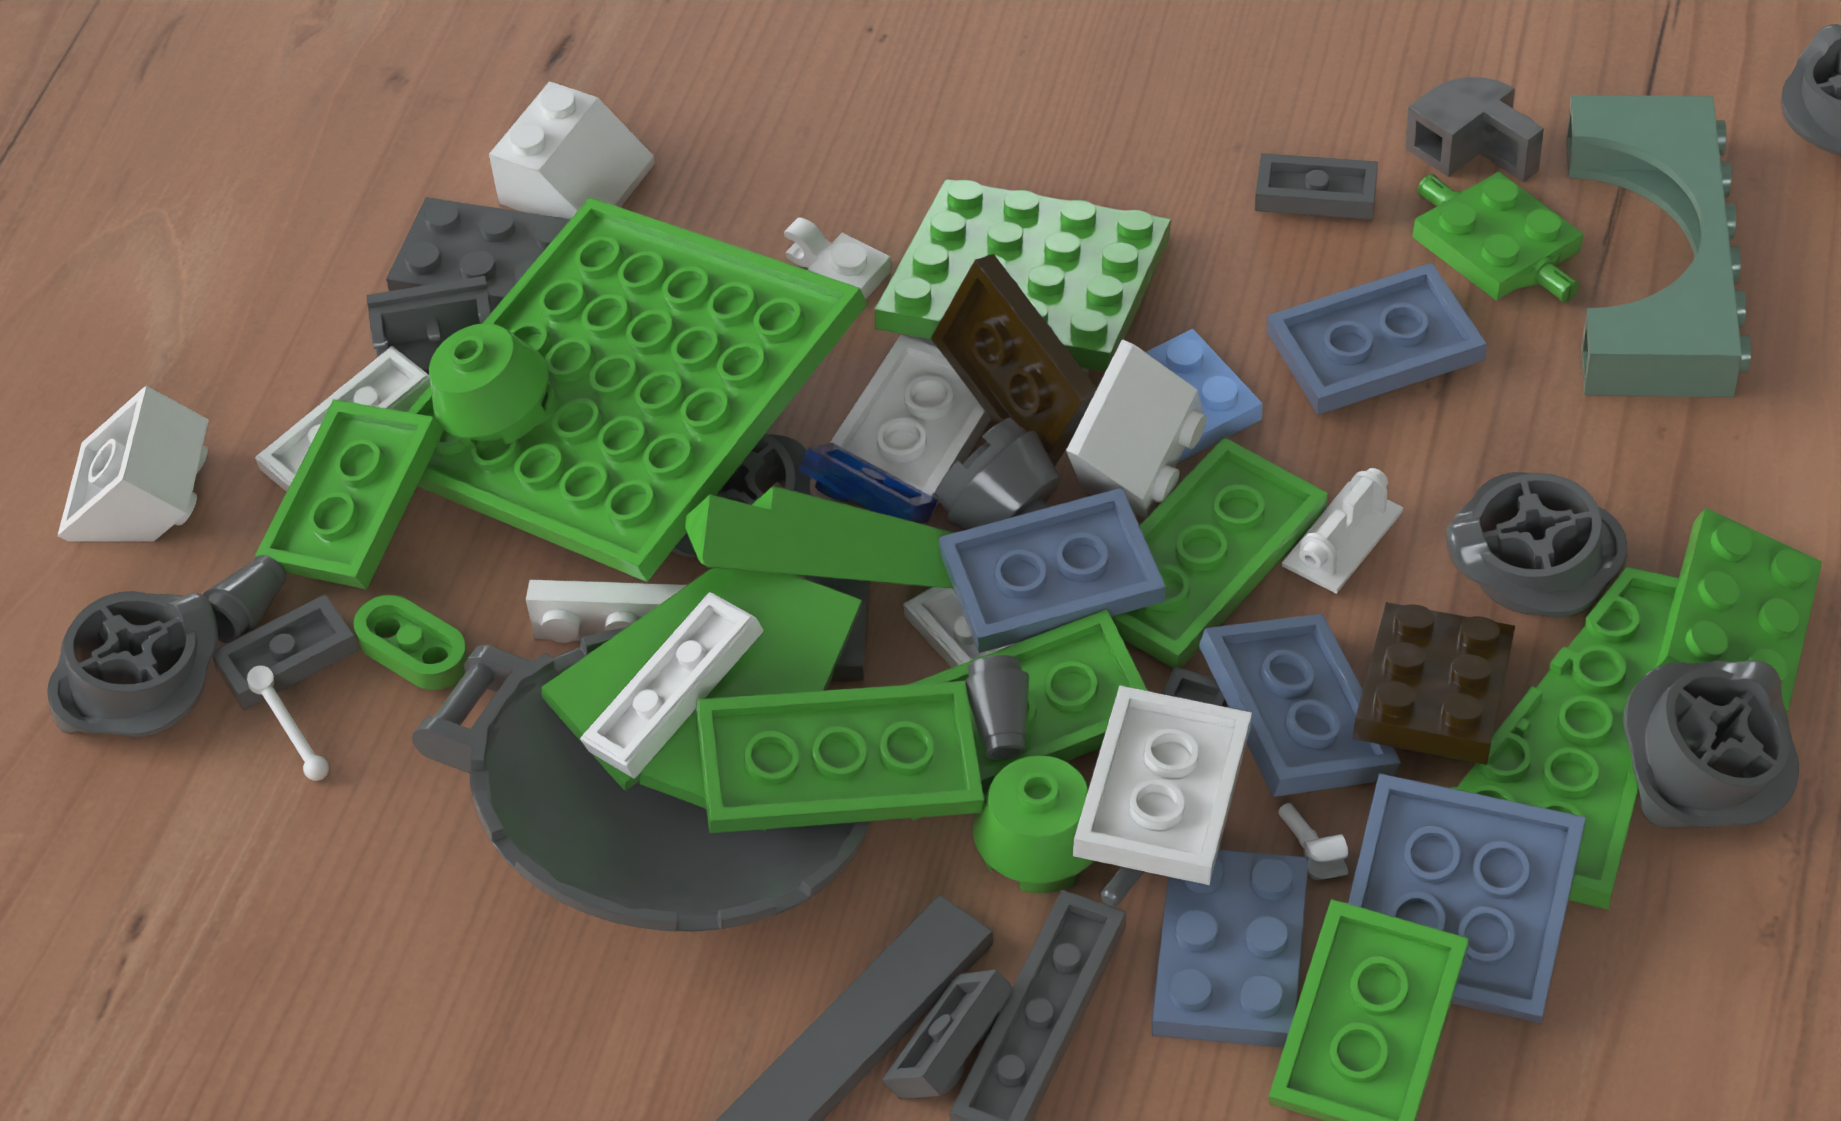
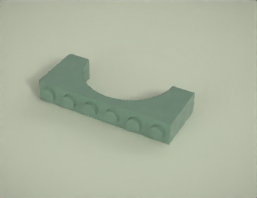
(1688, 333)

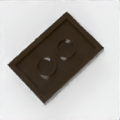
(1013, 357)
(1434, 683)

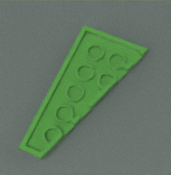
(1568, 737)

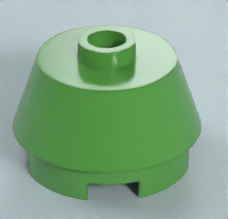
(487, 385)
(1032, 823)

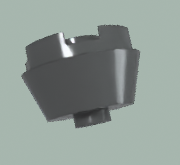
(999, 479)

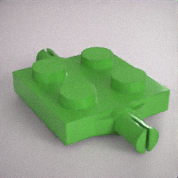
(1498, 236)

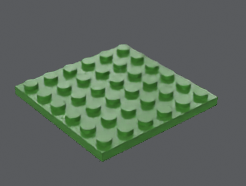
(660, 376)

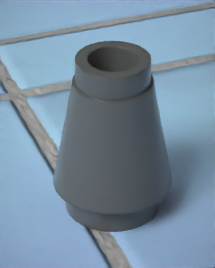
(245, 597)
(999, 704)

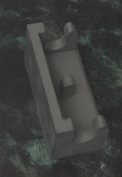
(425, 316)

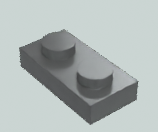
(1316, 186)
(289, 646)
(948, 1034)

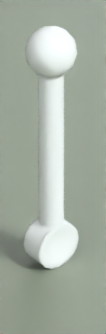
(261, 681)

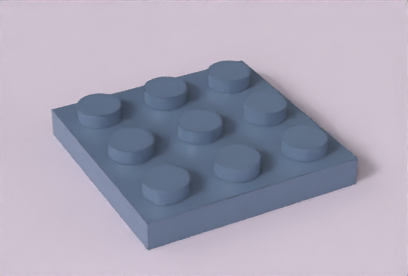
(1475, 872)

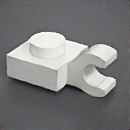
(841, 260)

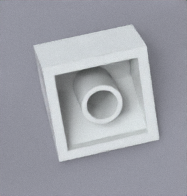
(564, 153)
(1136, 430)
(136, 472)

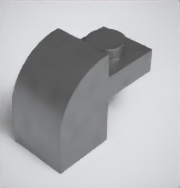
(1473, 119)

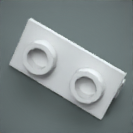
(1345, 532)

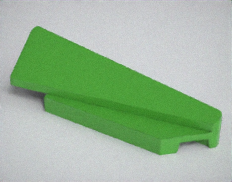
(815, 538)

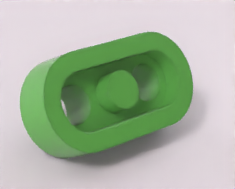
(418, 642)

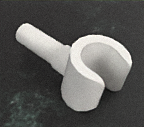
(1324, 854)

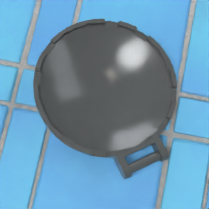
(607, 849)

